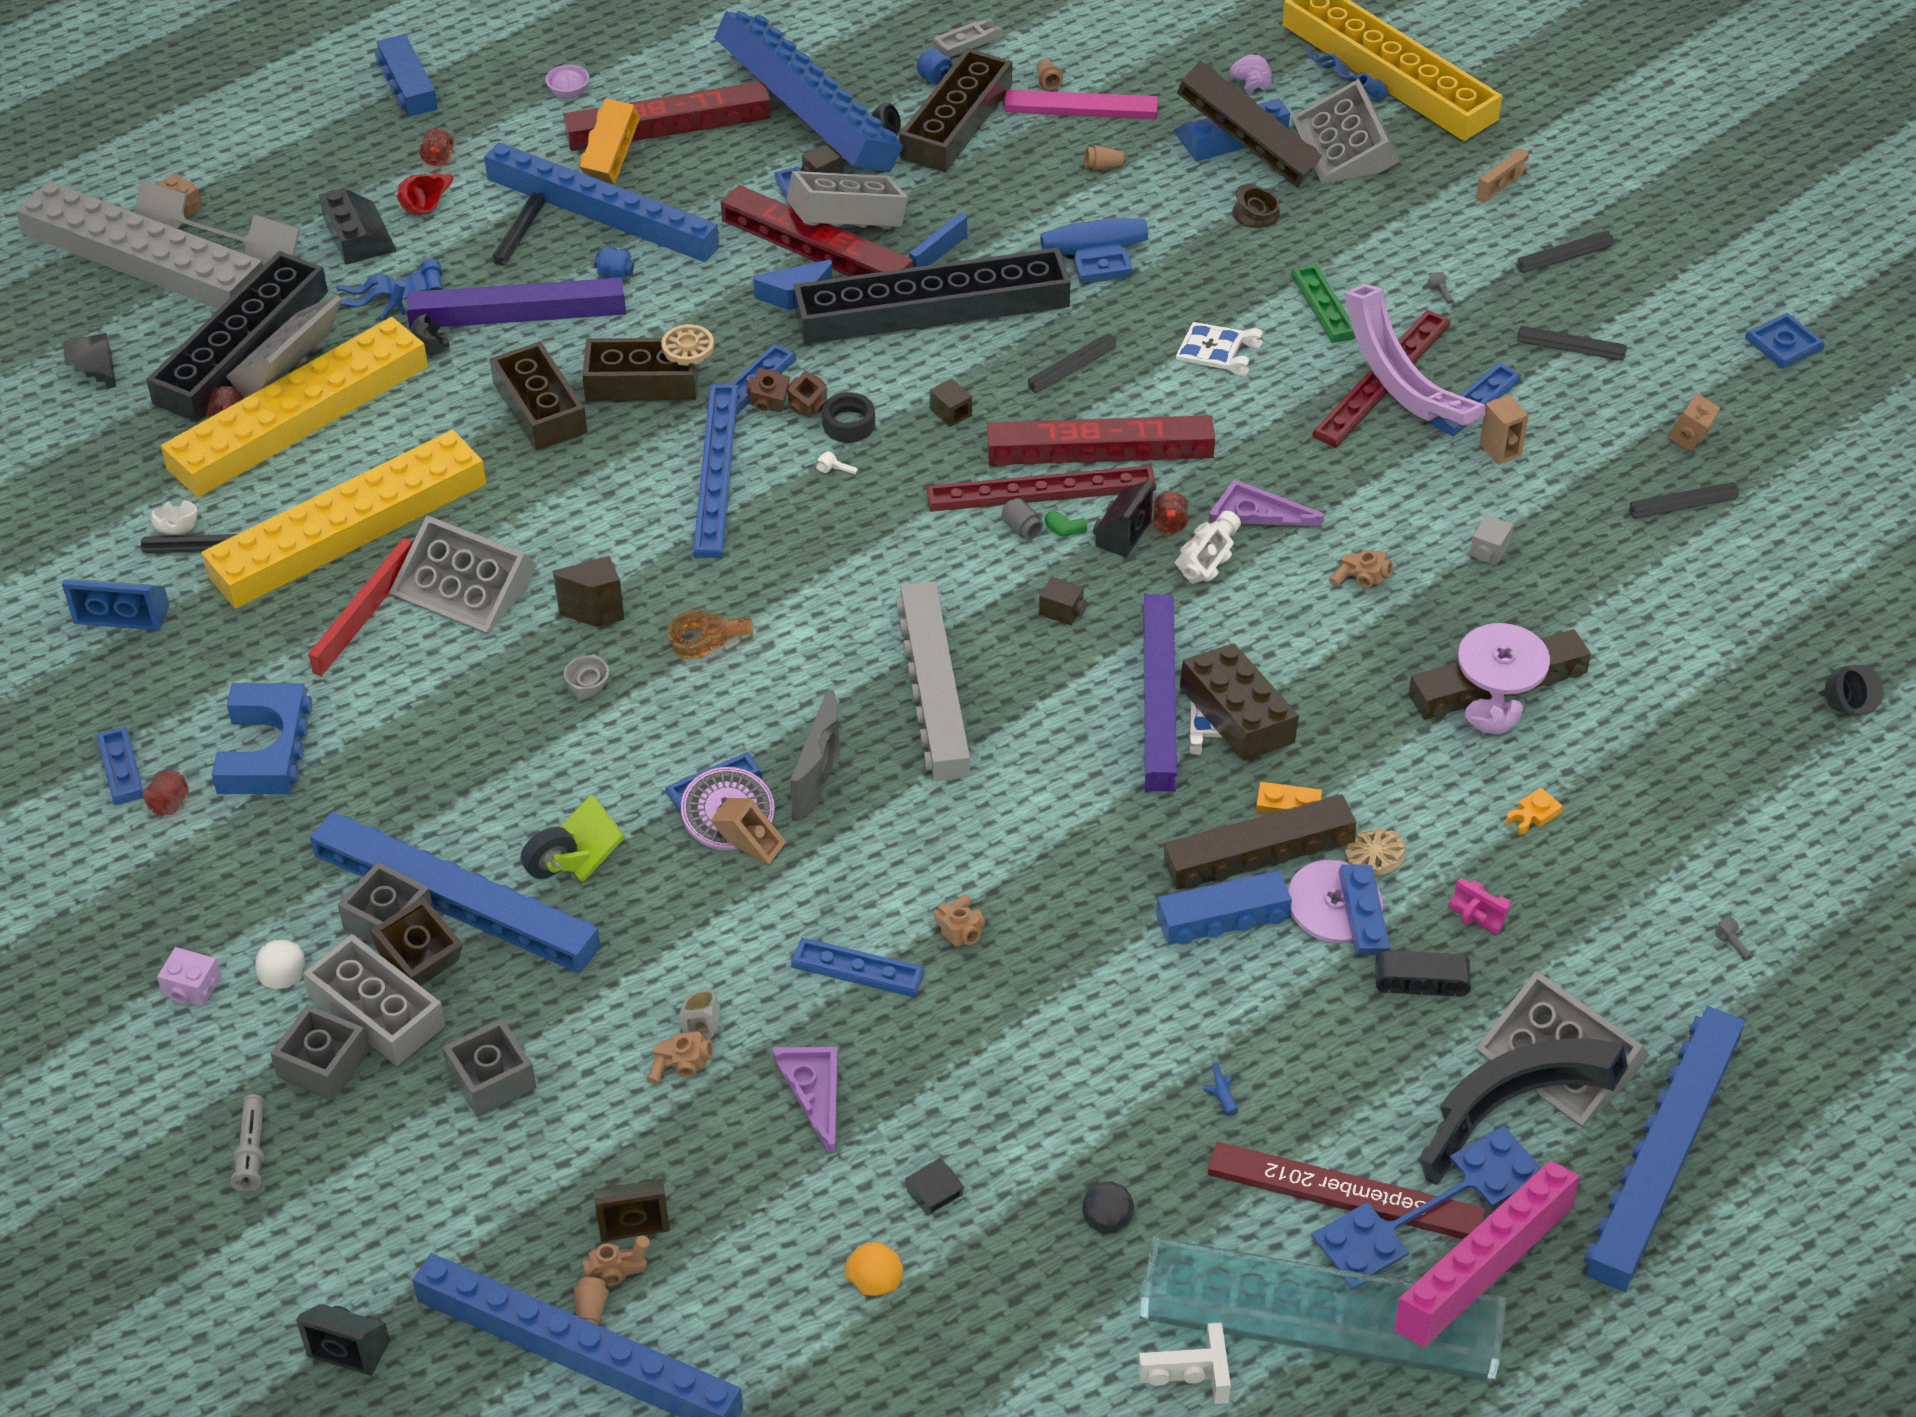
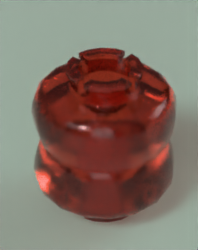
(436, 147)
(222, 398)
(1170, 512)
(165, 792)

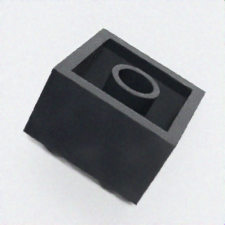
(1125, 519)
(343, 1337)

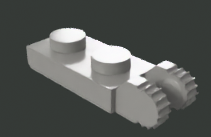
(968, 36)

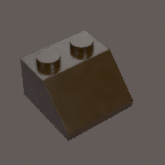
(589, 592)
(417, 942)
(631, 1209)

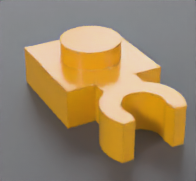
(1535, 809)

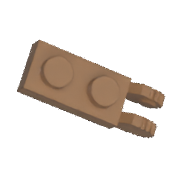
(1502, 175)

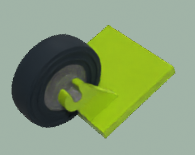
(575, 846)

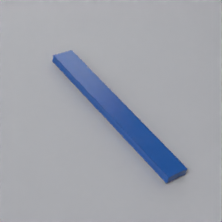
(716, 471)

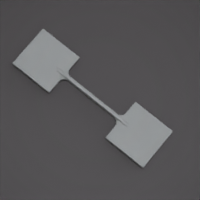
(262, 242)

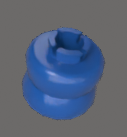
(933, 65)
(614, 263)

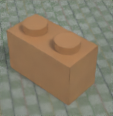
(1503, 429)

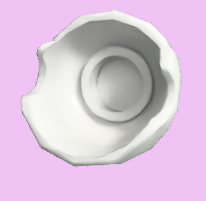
(174, 520)
(279, 964)

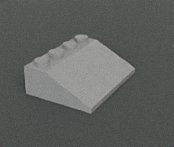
(1346, 135)
(285, 347)
(462, 575)
(1548, 1013)

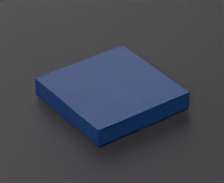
(1785, 340)

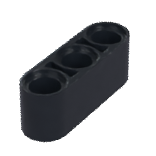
(1423, 972)

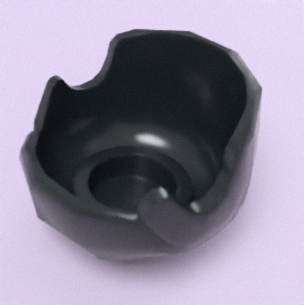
(428, 334)
(1108, 1207)

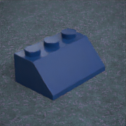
(116, 604)

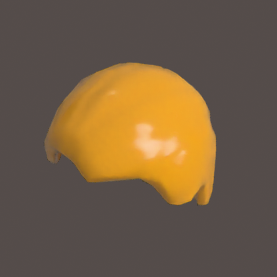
(874, 1269)

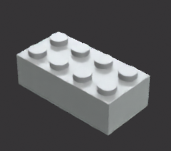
(846, 199)
(374, 994)

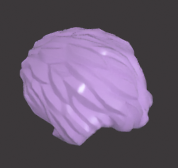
(1253, 70)
(1494, 715)

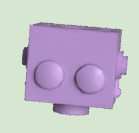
(189, 977)

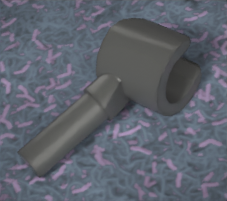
(1438, 280)
(1726, 932)

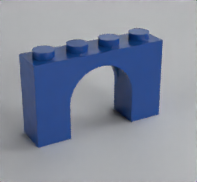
(274, 767)

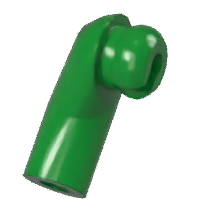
(1063, 526)

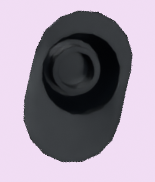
(1854, 690)

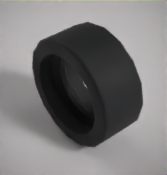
(852, 431)

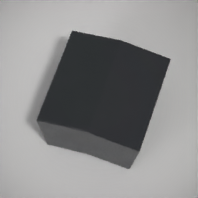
(934, 1186)

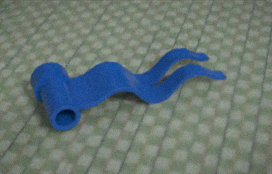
(1375, 88)
(425, 280)

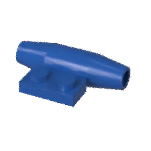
(1098, 246)

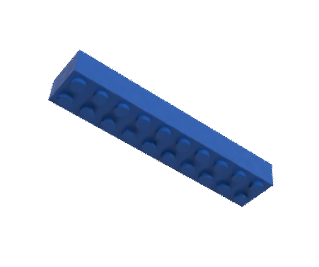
(809, 91)

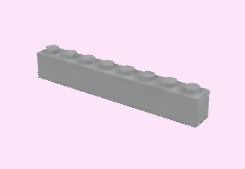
(934, 681)

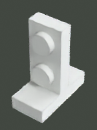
(1191, 1365)

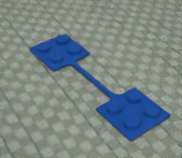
(1367, 1244)

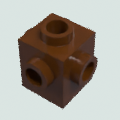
(807, 386)
(768, 390)

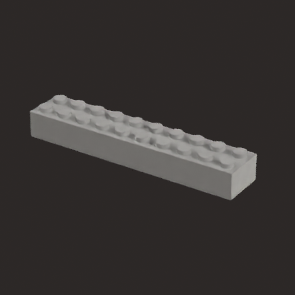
(135, 244)

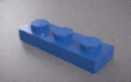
(1363, 909)

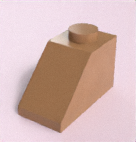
(748, 829)

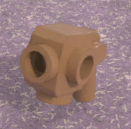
(1368, 567)
(959, 922)
(685, 1052)
(614, 1264)

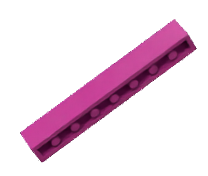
(1486, 1254)

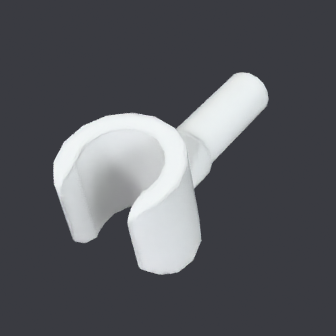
(828, 461)

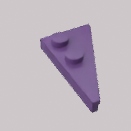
(1263, 508)
(813, 1080)

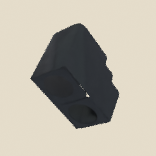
(92, 356)

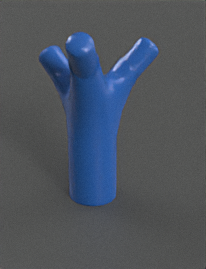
(395, 300)
(1222, 1090)

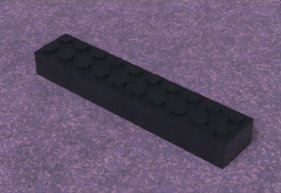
(931, 295)

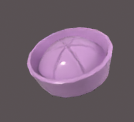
(567, 81)

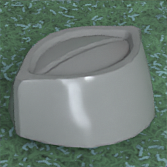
(586, 676)

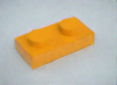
(1280, 797)

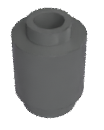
(1022, 518)

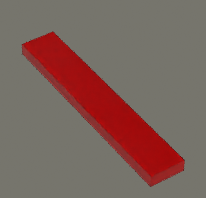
(358, 610)

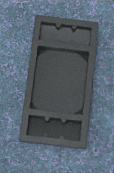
(816, 759)

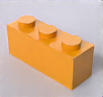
(609, 140)

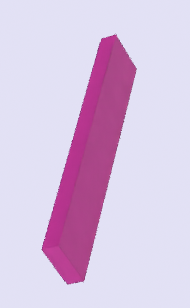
(1081, 104)

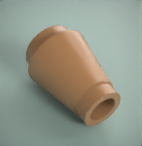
(1049, 74)
(1102, 158)
(590, 1298)

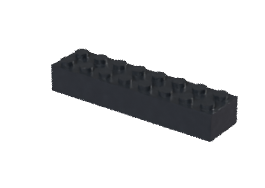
(234, 332)

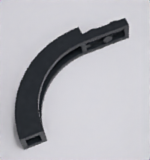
(1512, 1074)

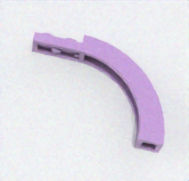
(1393, 367)

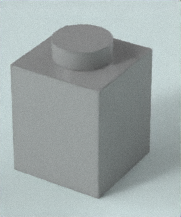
(1491, 540)

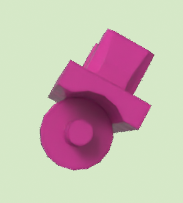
(1479, 906)

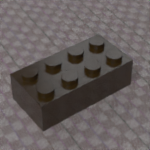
(635, 371)
(538, 395)
(1239, 701)

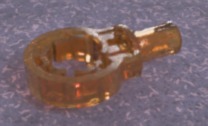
(714, 632)

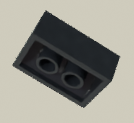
(355, 225)

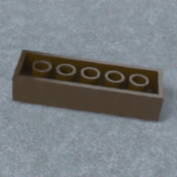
(956, 109)

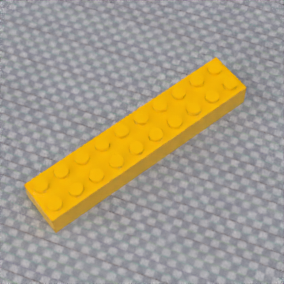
(1406, 67)
(294, 406)
(343, 518)

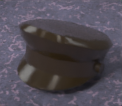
(1255, 206)

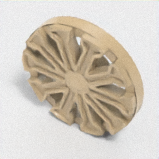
(687, 344)
(1377, 851)

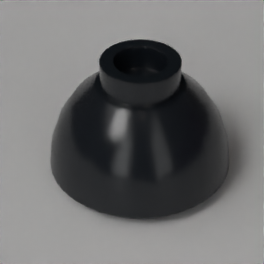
(888, 116)

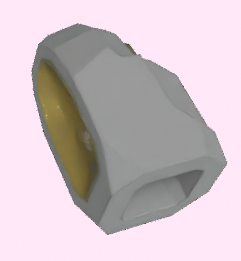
(701, 1014)

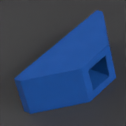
(778, 285)

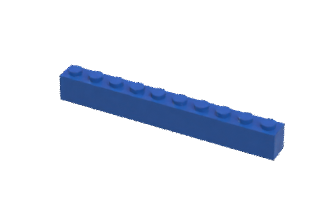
(602, 202)
(461, 893)
(1664, 1149)
(574, 1342)

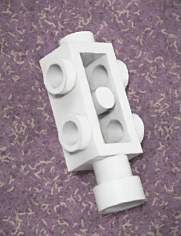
(1208, 548)

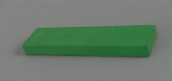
(1323, 303)

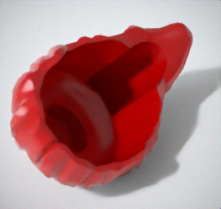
(422, 192)

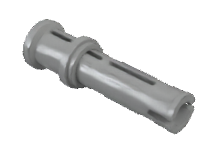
(245, 1167)

